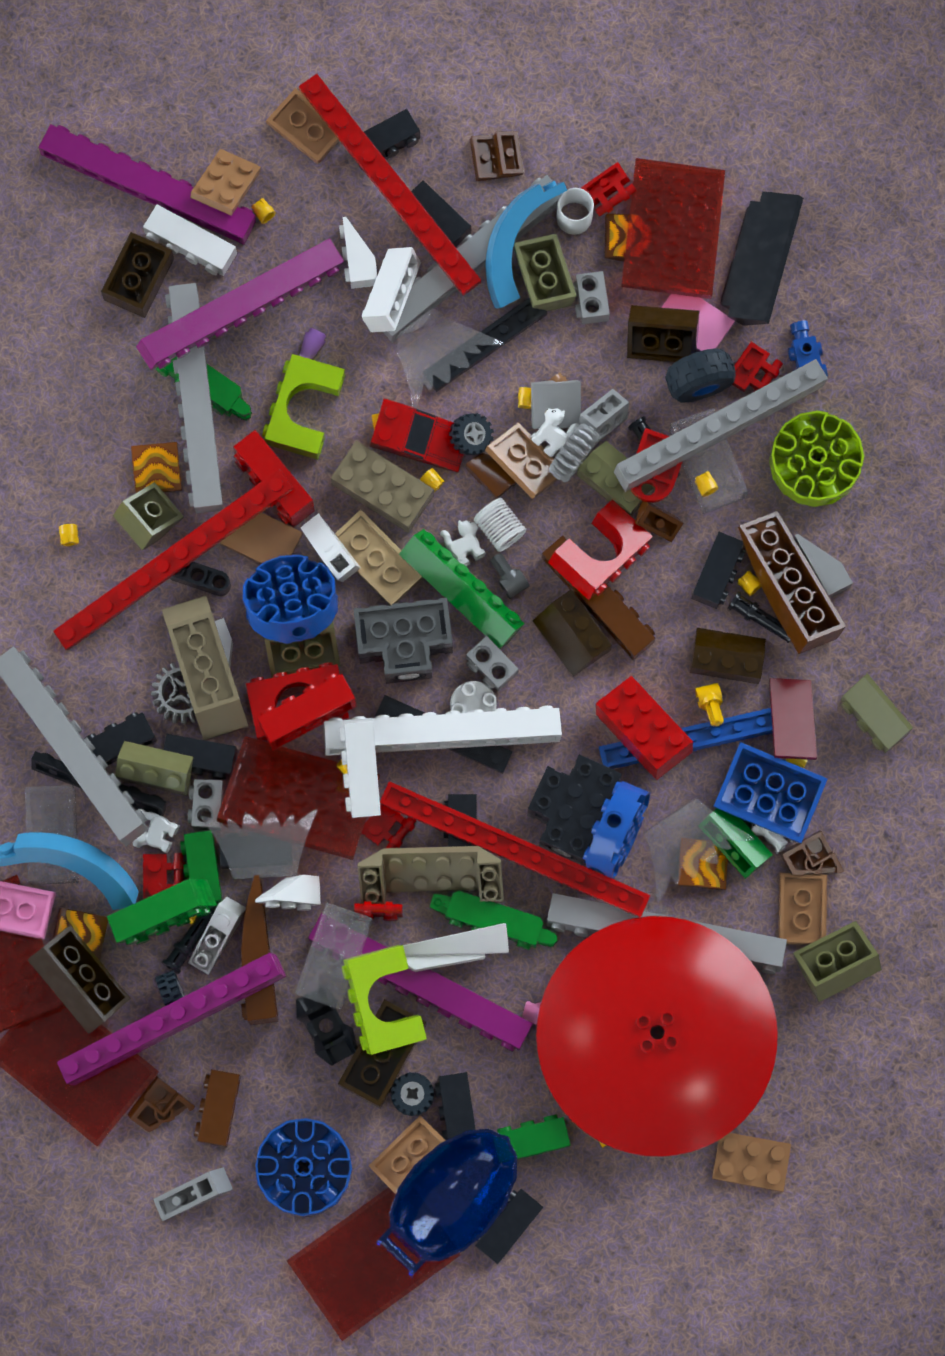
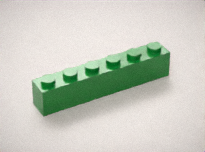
(461, 588)

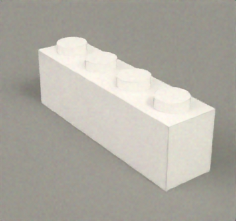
(189, 240)
(391, 289)
(361, 767)

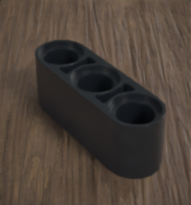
(205, 584)

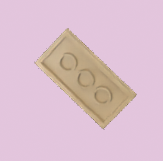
(378, 558)

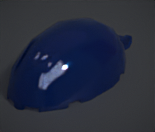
(451, 1197)

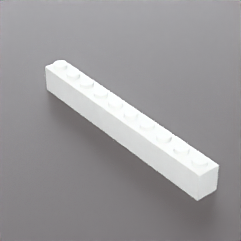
(455, 730)

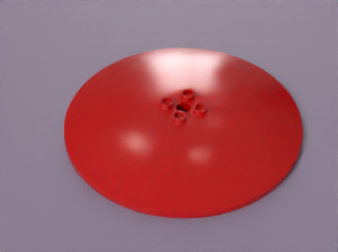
(645, 1090)

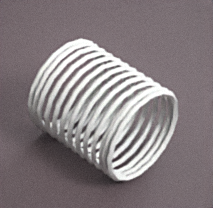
(580, 196)
(483, 515)

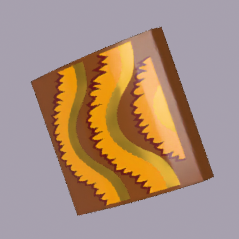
(157, 464)
(709, 875)

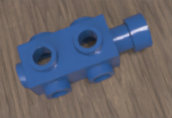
(796, 353)

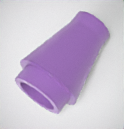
(312, 343)

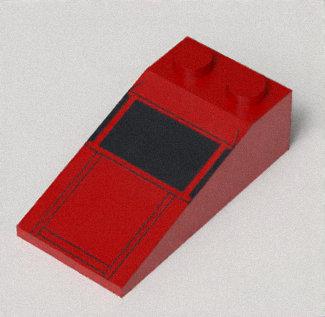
(415, 436)

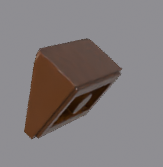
(658, 521)

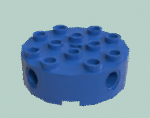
(290, 599)
(617, 829)
(279, 1162)

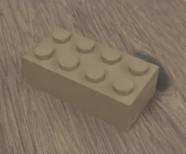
(382, 486)

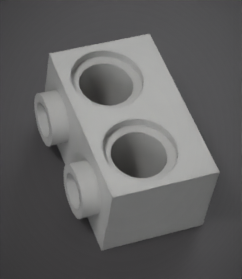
(595, 298)
(606, 413)
(496, 660)
(200, 805)

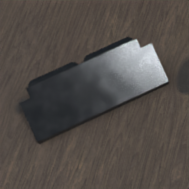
(760, 257)

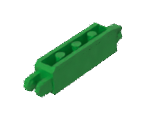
(224, 393)
(470, 911)

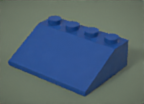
(770, 792)

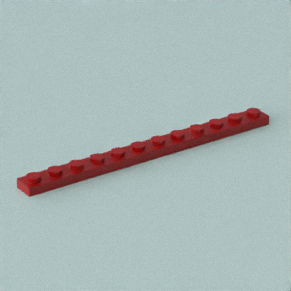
(390, 184)
(173, 559)
(514, 849)

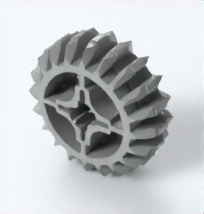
(574, 452)
(173, 698)

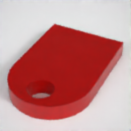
(663, 482)

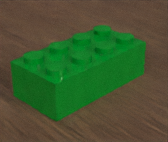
(162, 911)

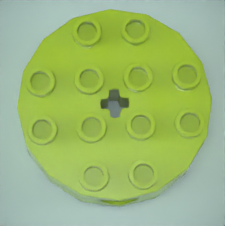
(825, 438)

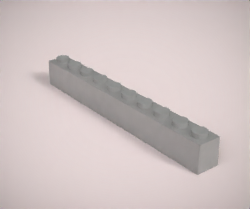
(436, 286)
(196, 410)
(720, 425)
(71, 747)
(588, 917)

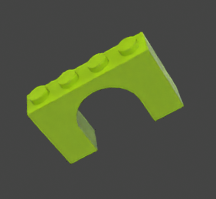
(299, 376)
(362, 973)

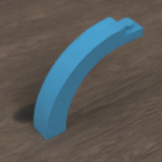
(501, 242)
(75, 856)

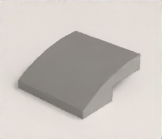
(554, 395)

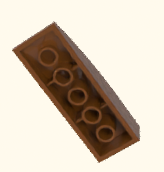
(790, 583)
(262, 1005)

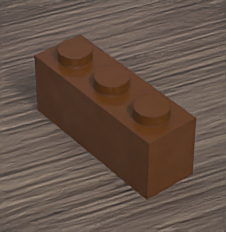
(217, 1108)

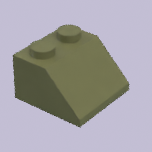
(147, 515)

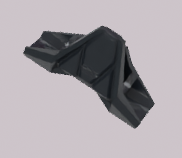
(332, 1045)

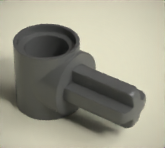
(511, 579)

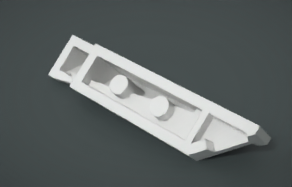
(457, 948)

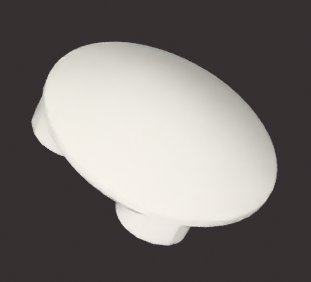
(473, 696)

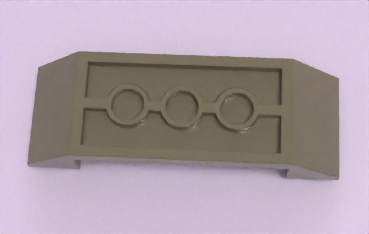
(204, 668)
(430, 871)

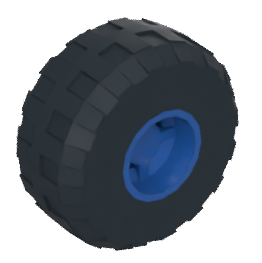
(700, 375)

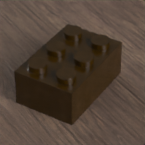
(137, 275)

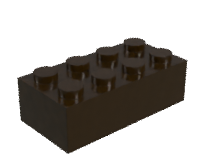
(79, 979)
(374, 1075)

